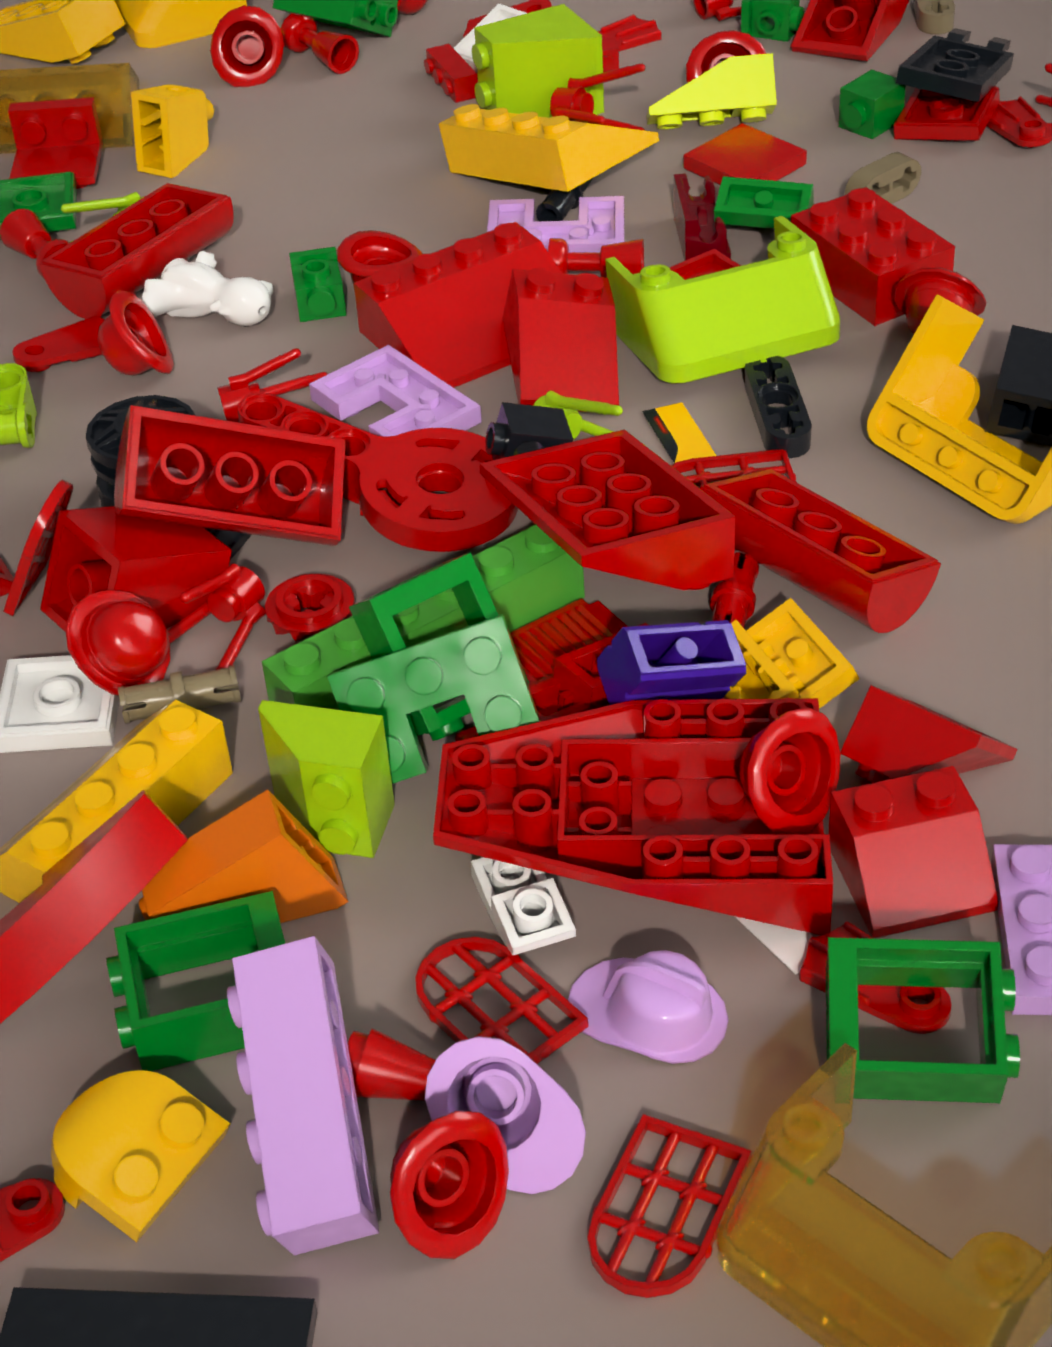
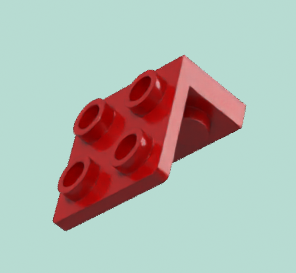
(56, 139)

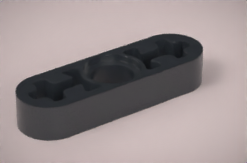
(771, 419)

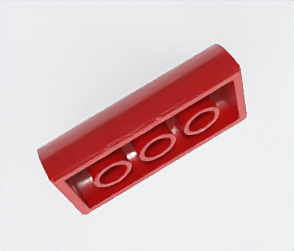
(135, 246)
(230, 476)
(826, 549)

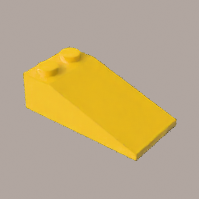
(58, 28)

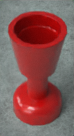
(332, 48)
(27, 235)
(628, 253)

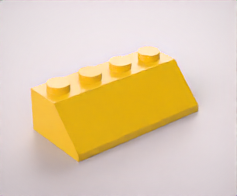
(171, 755)

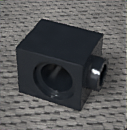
(526, 429)

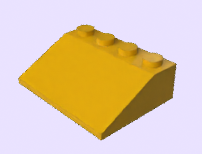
(535, 148)

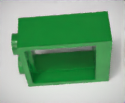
(362, 15)
(383, 637)
(179, 944)
(924, 964)

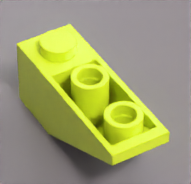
(731, 89)

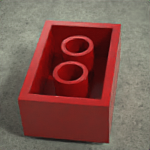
(869, 250)

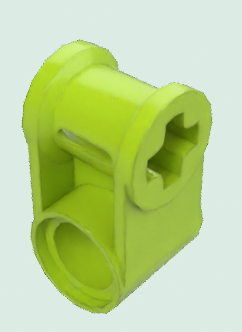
(16, 407)

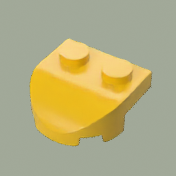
(790, 659)
(132, 1147)

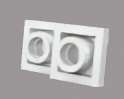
(522, 905)

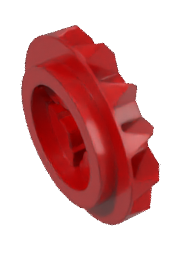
(310, 592)

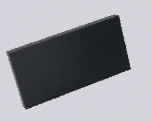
(154, 1319)

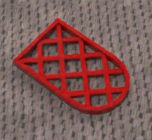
(38, 546)

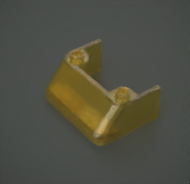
(851, 1268)

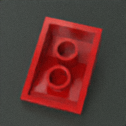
(847, 27)
(561, 336)

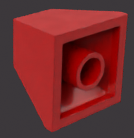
(904, 738)

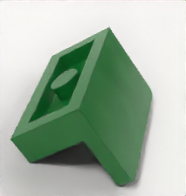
(760, 201)

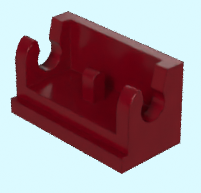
(696, 221)

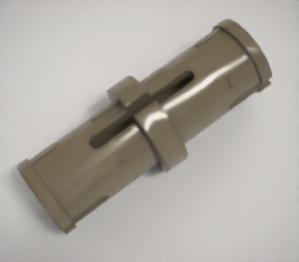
(194, 690)

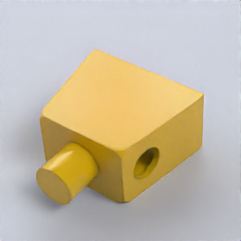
(169, 128)

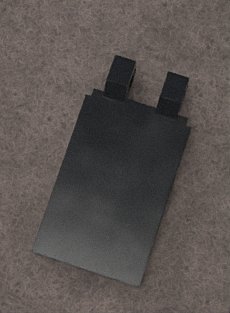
(957, 67)

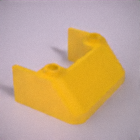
(172, 21)
(927, 425)

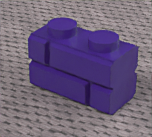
(671, 662)

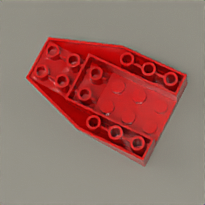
(638, 805)

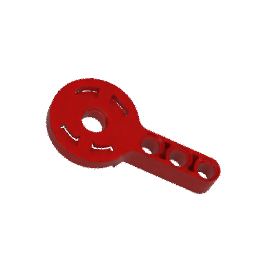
(409, 469)

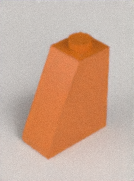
(245, 855)

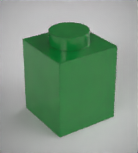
(871, 104)

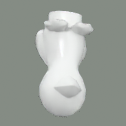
(199, 290)

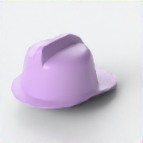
(652, 1006)
(528, 1105)

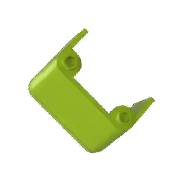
(727, 316)

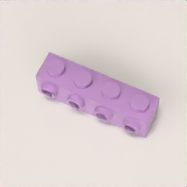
(302, 1098)

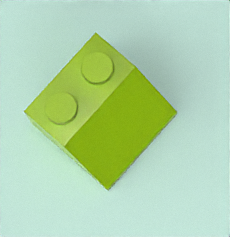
(330, 773)

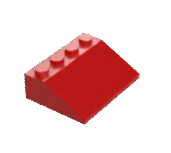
(450, 303)
(621, 510)

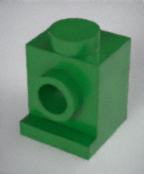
(771, 18)
(317, 284)

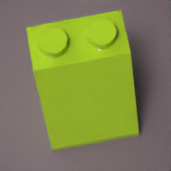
(533, 55)

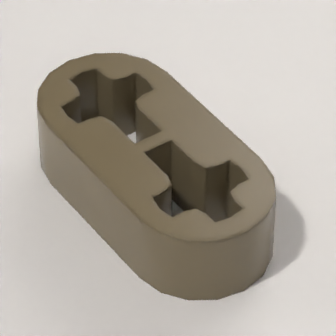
(934, 15)
(889, 177)

